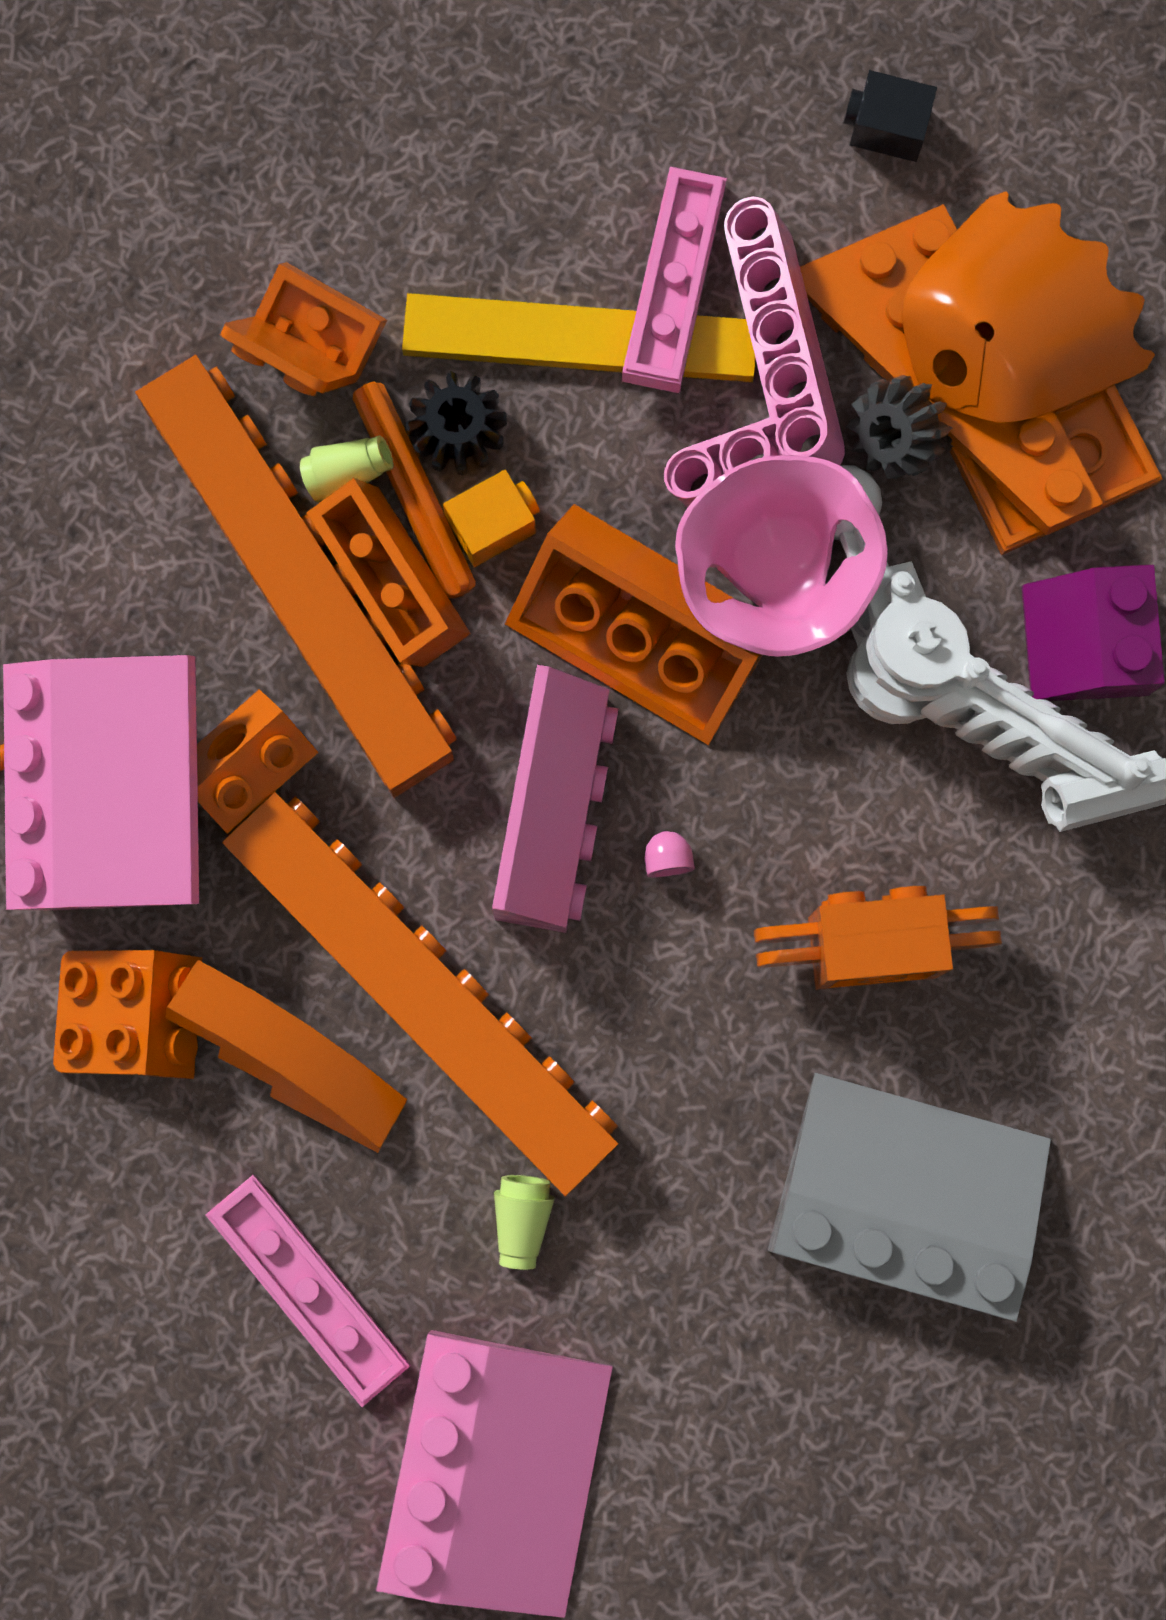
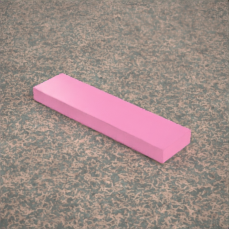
(674, 280)
(308, 1290)

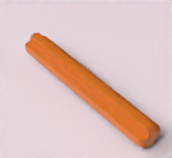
(415, 491)

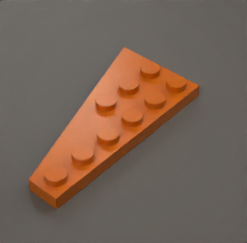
(863, 297)

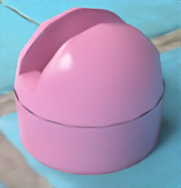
(668, 855)

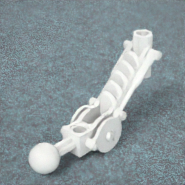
(919, 666)

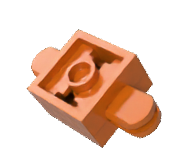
(878, 940)

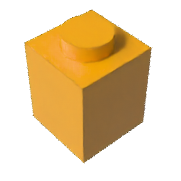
(492, 517)

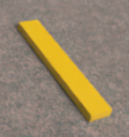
(561, 336)

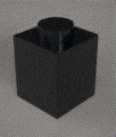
(890, 115)

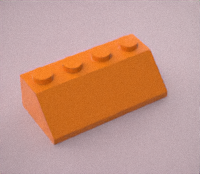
(626, 622)

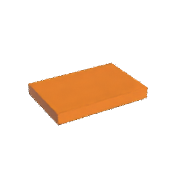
(1107, 448)

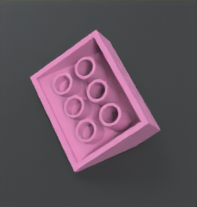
(101, 783)
(494, 1477)

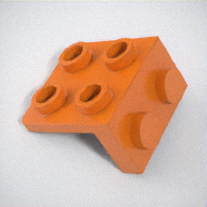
(307, 333)
(116, 1013)

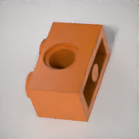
(248, 760)

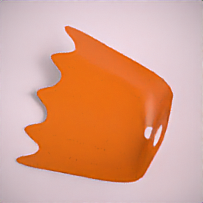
(1050, 307)

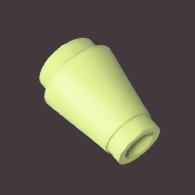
(336, 464)
(521, 1219)

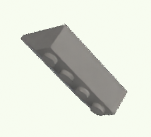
(913, 1197)

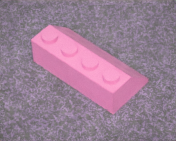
(552, 802)

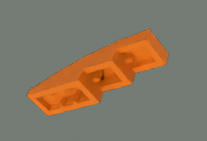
(287, 1054)

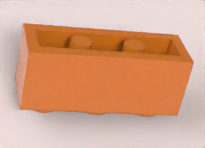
(388, 573)

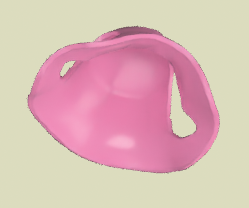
(773, 539)

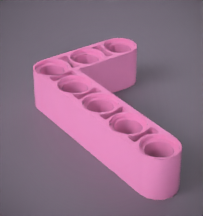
(779, 365)

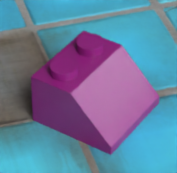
(1093, 634)

